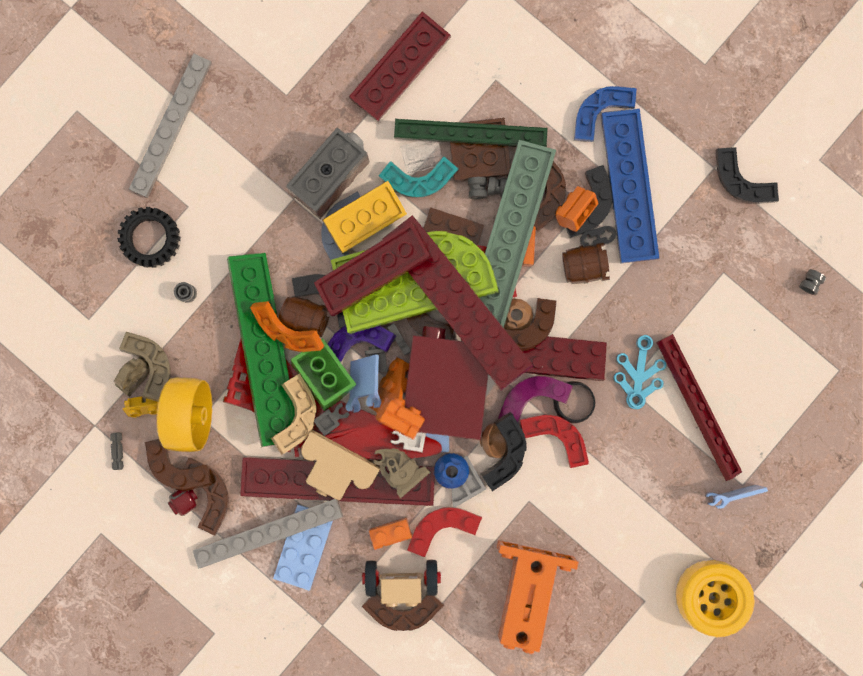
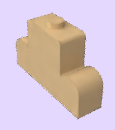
(336, 466)

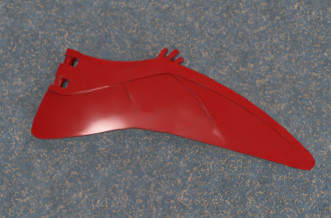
(357, 432)

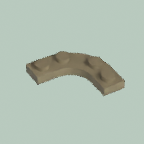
(156, 358)

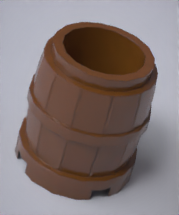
(586, 264)
(303, 315)

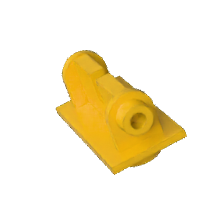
(135, 407)

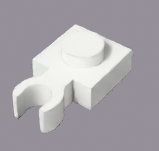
(412, 445)

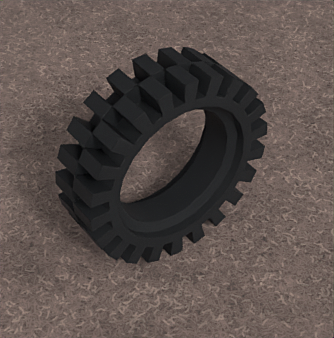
(130, 225)

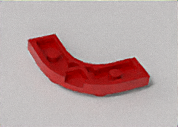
(563, 430)
(440, 519)

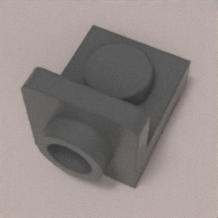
(373, 350)

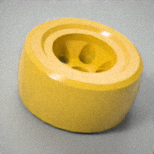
(184, 414)
(732, 616)

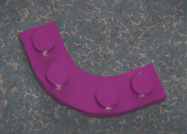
(532, 388)

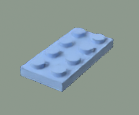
(302, 555)

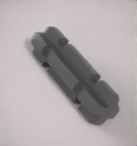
(116, 451)

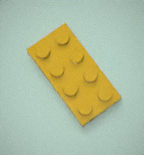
(364, 216)

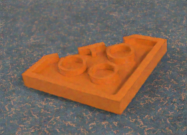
(394, 382)

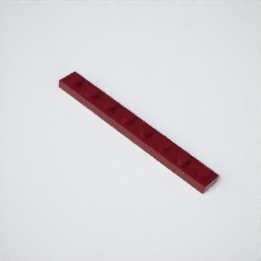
(699, 408)

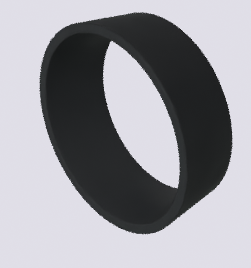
(560, 414)

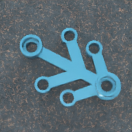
(639, 375)

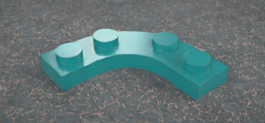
(419, 186)

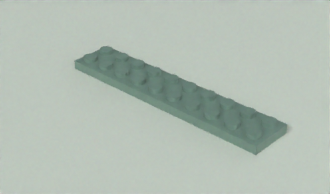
(516, 222)

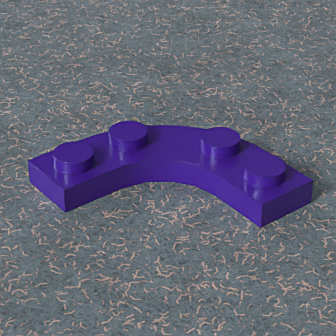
(377, 336)

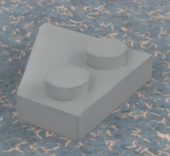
(470, 488)

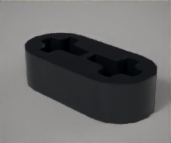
(596, 233)

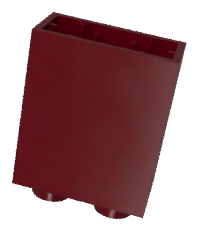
(446, 385)

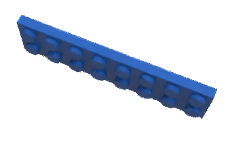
(630, 186)

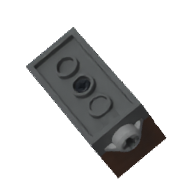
(329, 172)

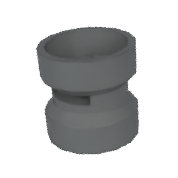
(496, 186)
(477, 187)
(812, 282)
(189, 292)

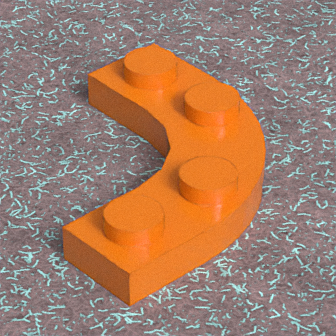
(295, 340)

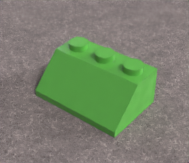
(323, 375)

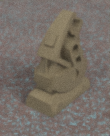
(132, 375)
(403, 470)

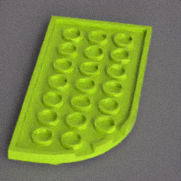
(403, 295)

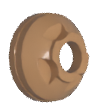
(527, 315)
(493, 441)

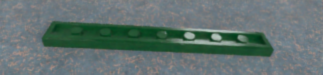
(468, 132)

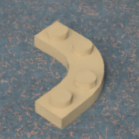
(304, 415)

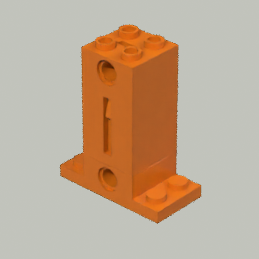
(529, 594)

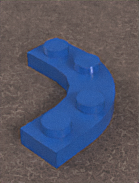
(601, 99)

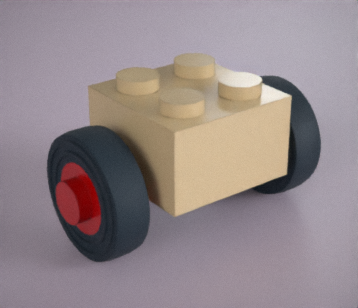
(401, 586)

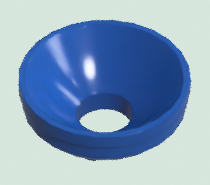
(443, 463)

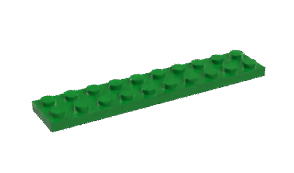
(263, 356)

